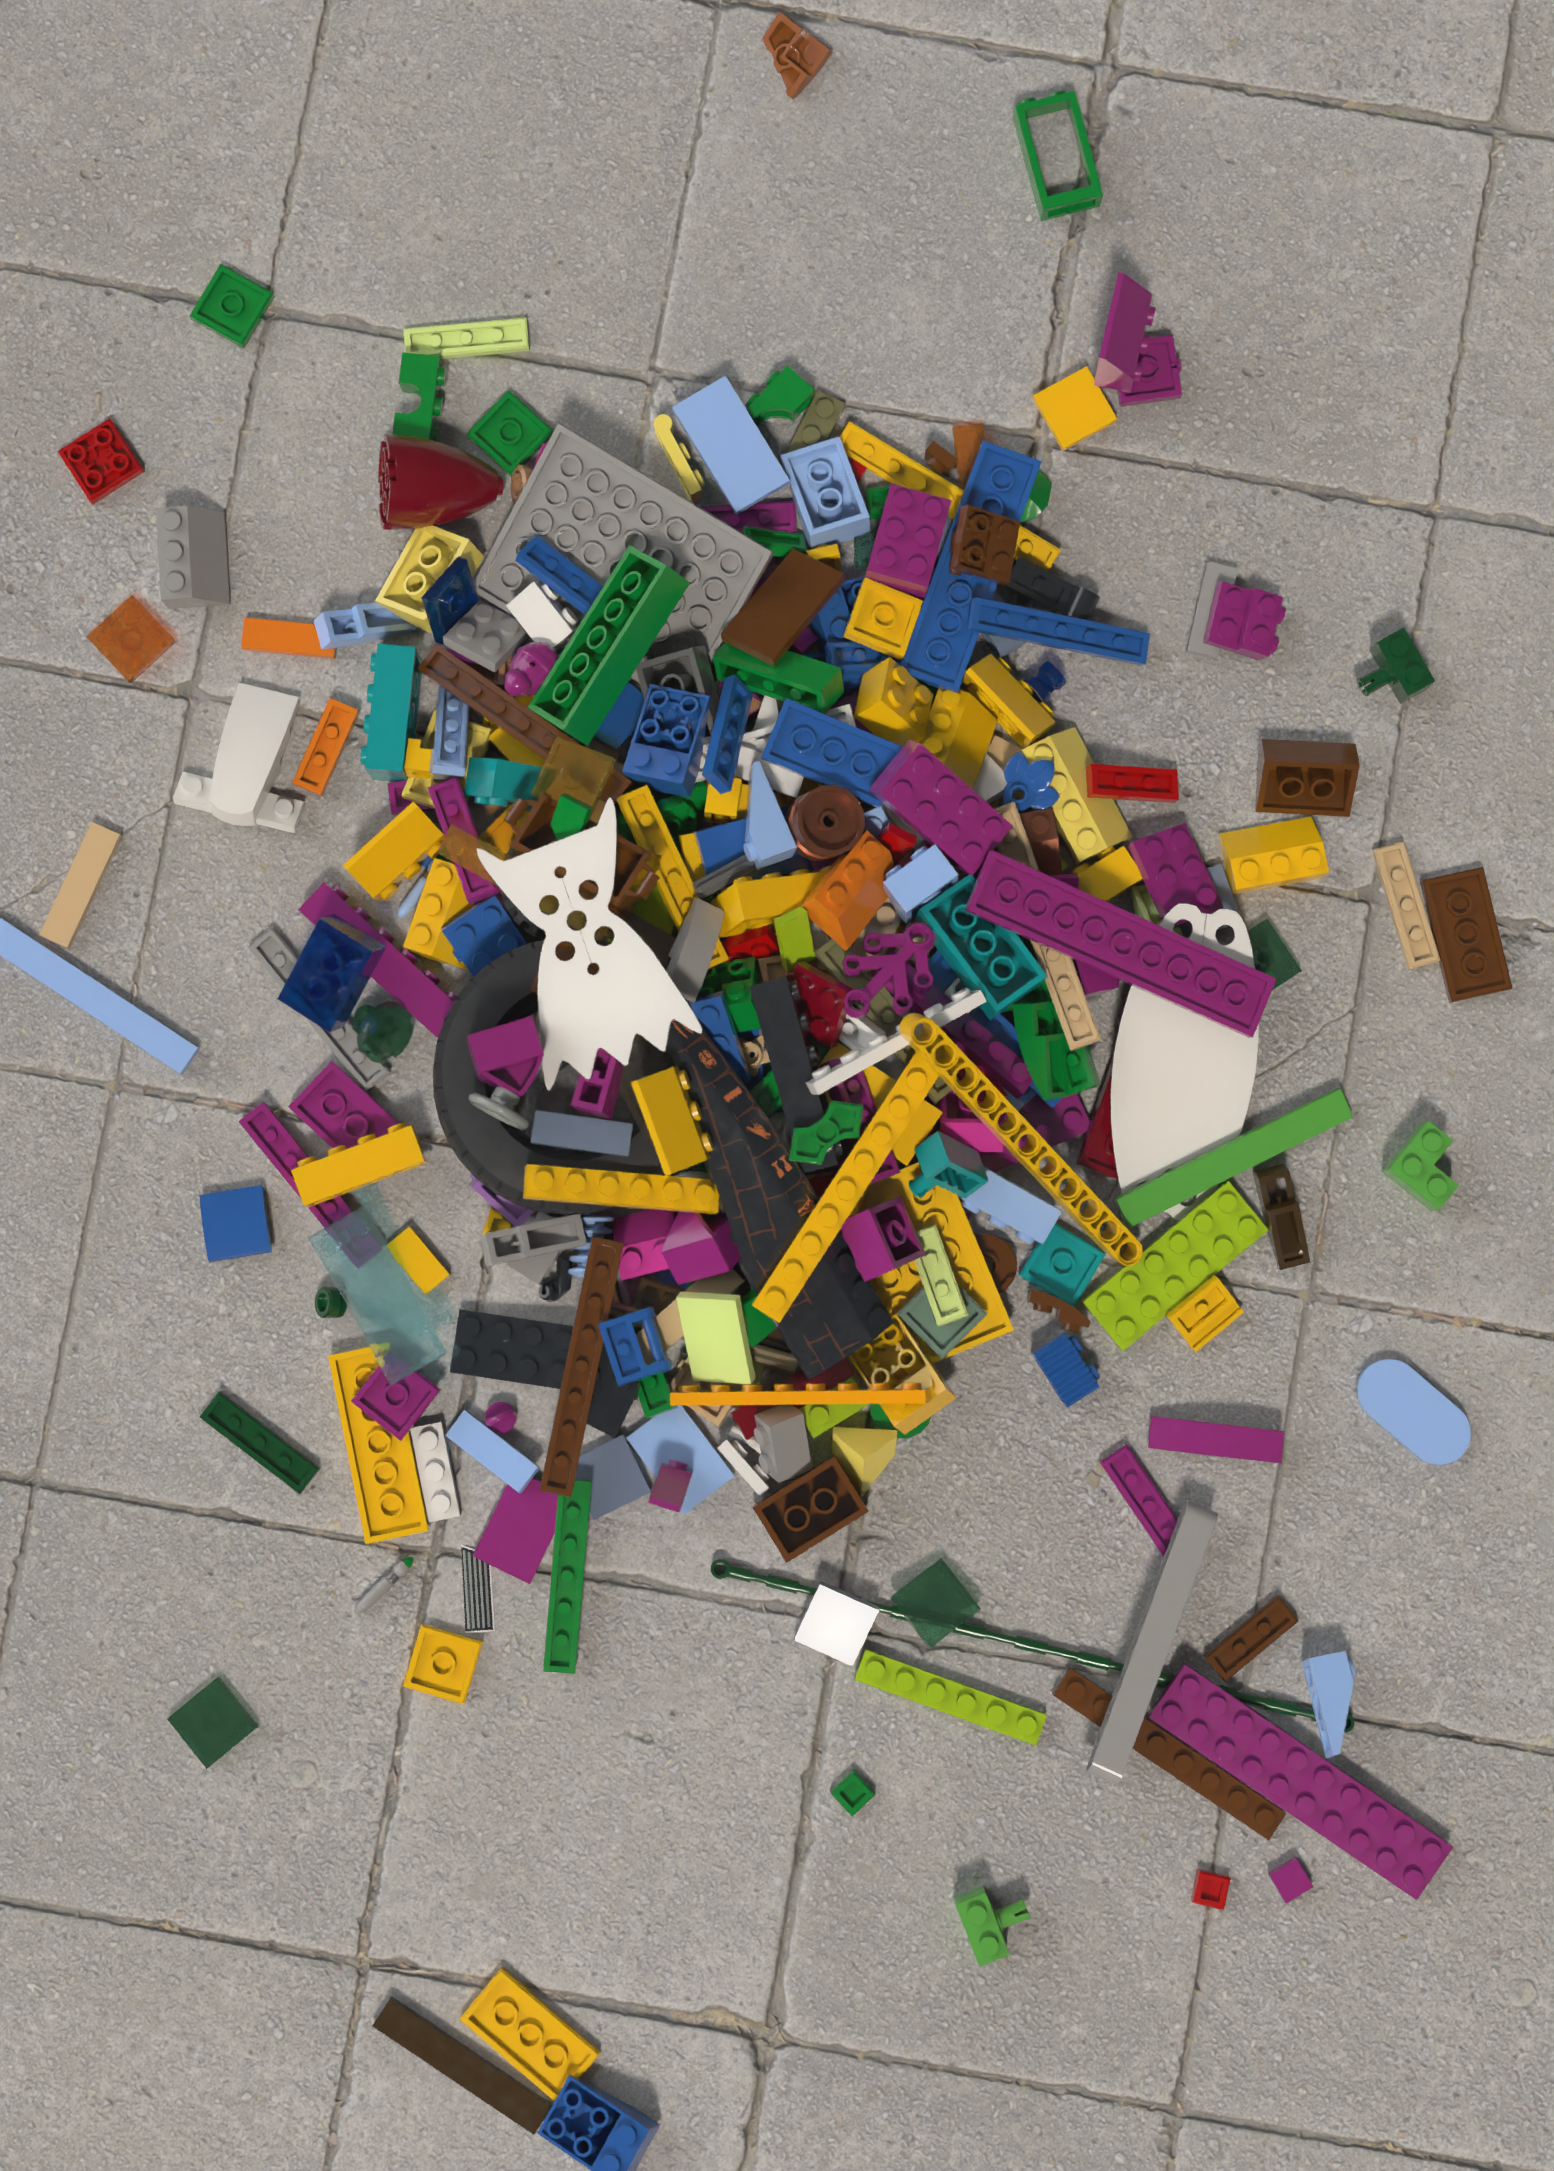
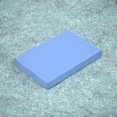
(679, 1438)

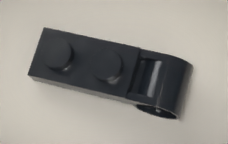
(1051, 590)

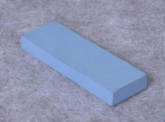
(492, 1451)

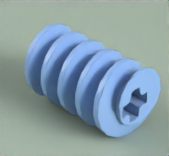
(593, 1227)

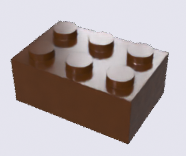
(810, 1508)

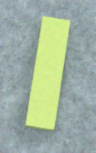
(469, 338)

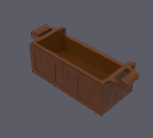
(634, 866)

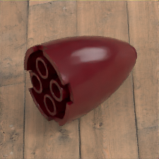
(431, 483)

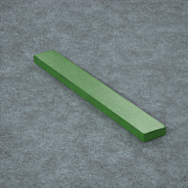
(1233, 1157)

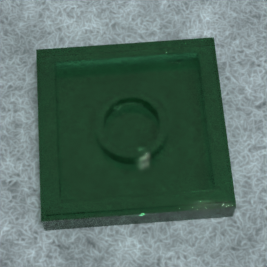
(935, 1603)
(212, 1722)

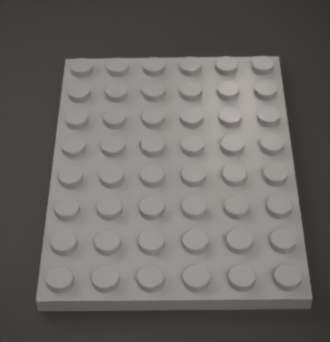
(598, 506)

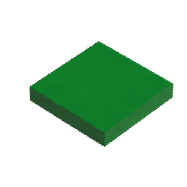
(232, 306)
(510, 433)

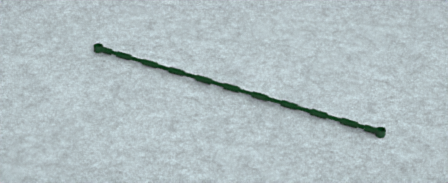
(1019, 1641)

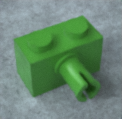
(986, 1924)

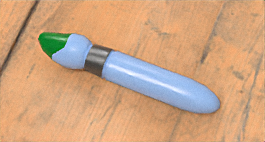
(415, 894)

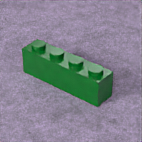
(793, 677)

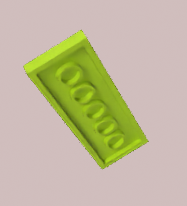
(1175, 1265)

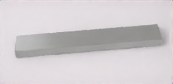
(279, 962)

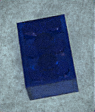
(331, 972)

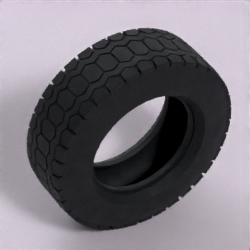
(485, 1145)

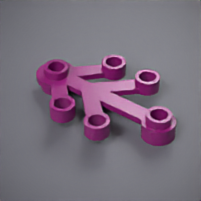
(890, 967)

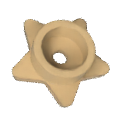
(760, 1057)

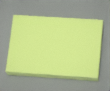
(716, 1337)

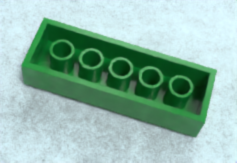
(609, 644)

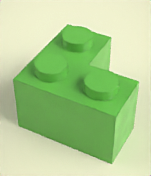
(1415, 1169)

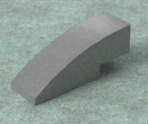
(694, 948)
(533, 1240)

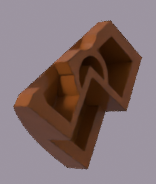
(795, 53)

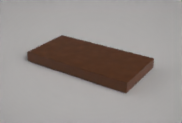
(783, 607)
(1466, 934)

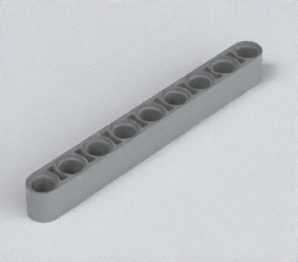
(1151, 1642)

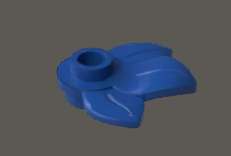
(1032, 780)

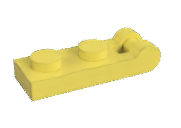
(678, 457)

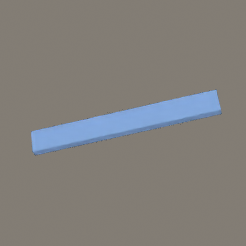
(95, 998)

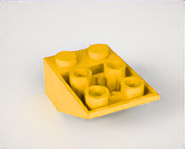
(899, 1359)

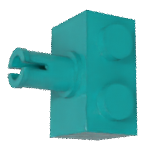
(948, 1165)

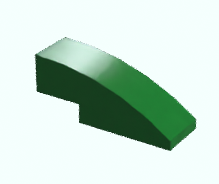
(1042, 1048)

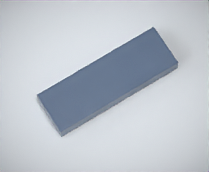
(581, 1133)

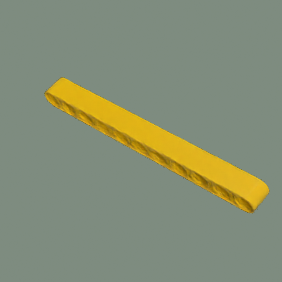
(1010, 1134)

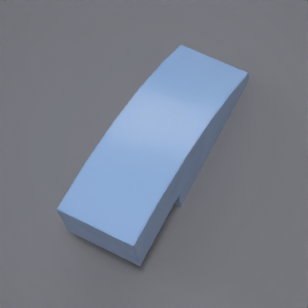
(359, 625)

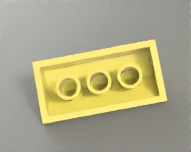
(1083, 822)

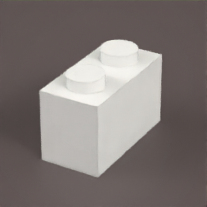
(543, 615)

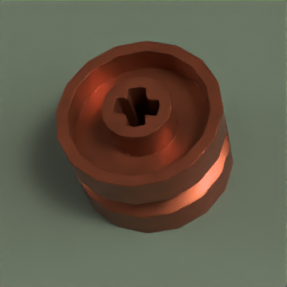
(829, 807)

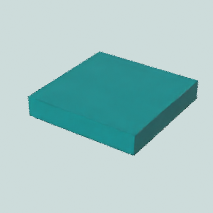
(1062, 1265)

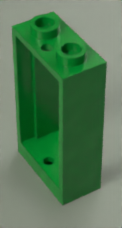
(1070, 201)

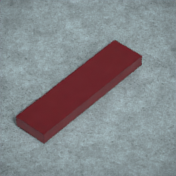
(831, 1377)

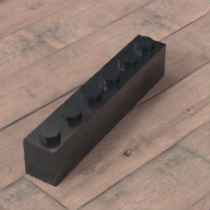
(792, 1057)

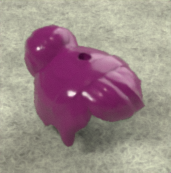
(522, 677)

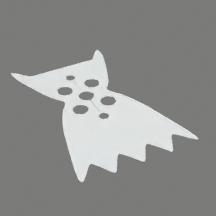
(629, 990)

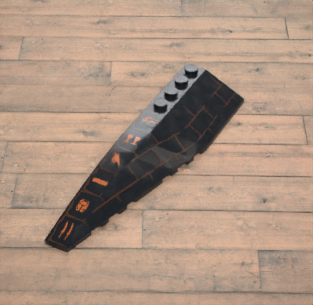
(767, 1206)

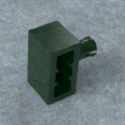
(1398, 666)

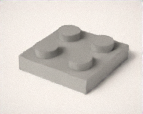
(486, 636)

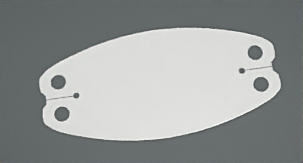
(1178, 1076)

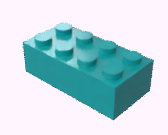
(393, 711)
(981, 951)

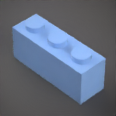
(1014, 1207)

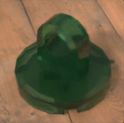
(382, 1030)

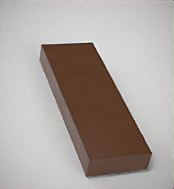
(1251, 1638)

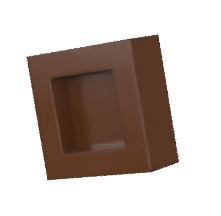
(940, 460)

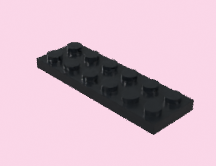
(524, 1353)

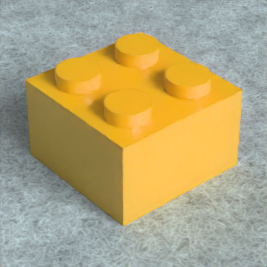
(893, 703)

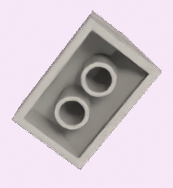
(192, 557)

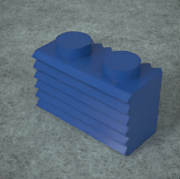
(1066, 1369)

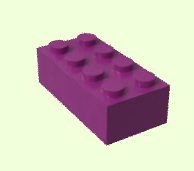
(940, 807)

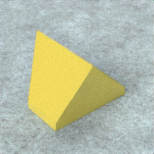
(863, 1453)

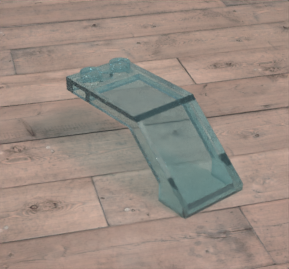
(378, 1294)

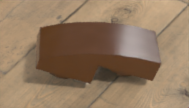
(1066, 1314)

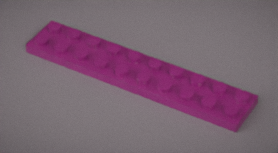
(1120, 944)
(1300, 1781)

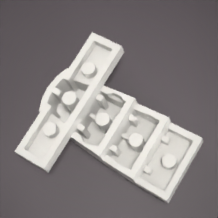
(248, 764)

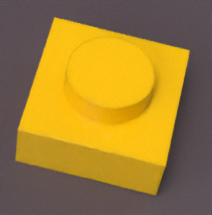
(826, 554)

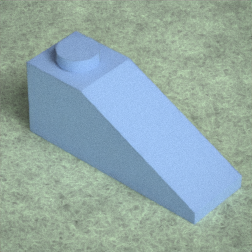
(766, 830)
(1330, 1690)

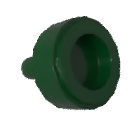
(330, 1303)

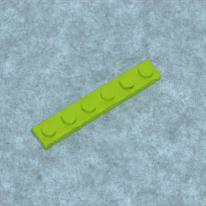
(950, 1697)

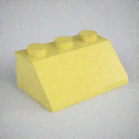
(418, 568)

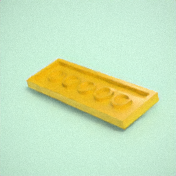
(380, 1464)

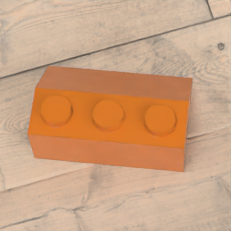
(850, 891)

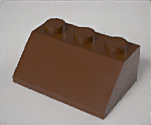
(1306, 777)

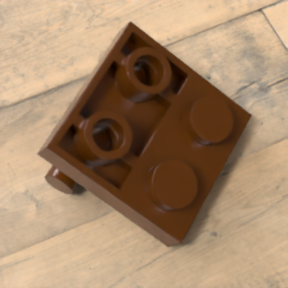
(983, 545)

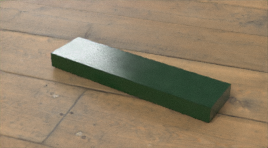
(259, 1442)

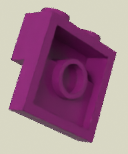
(1244, 621)

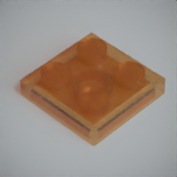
(131, 639)

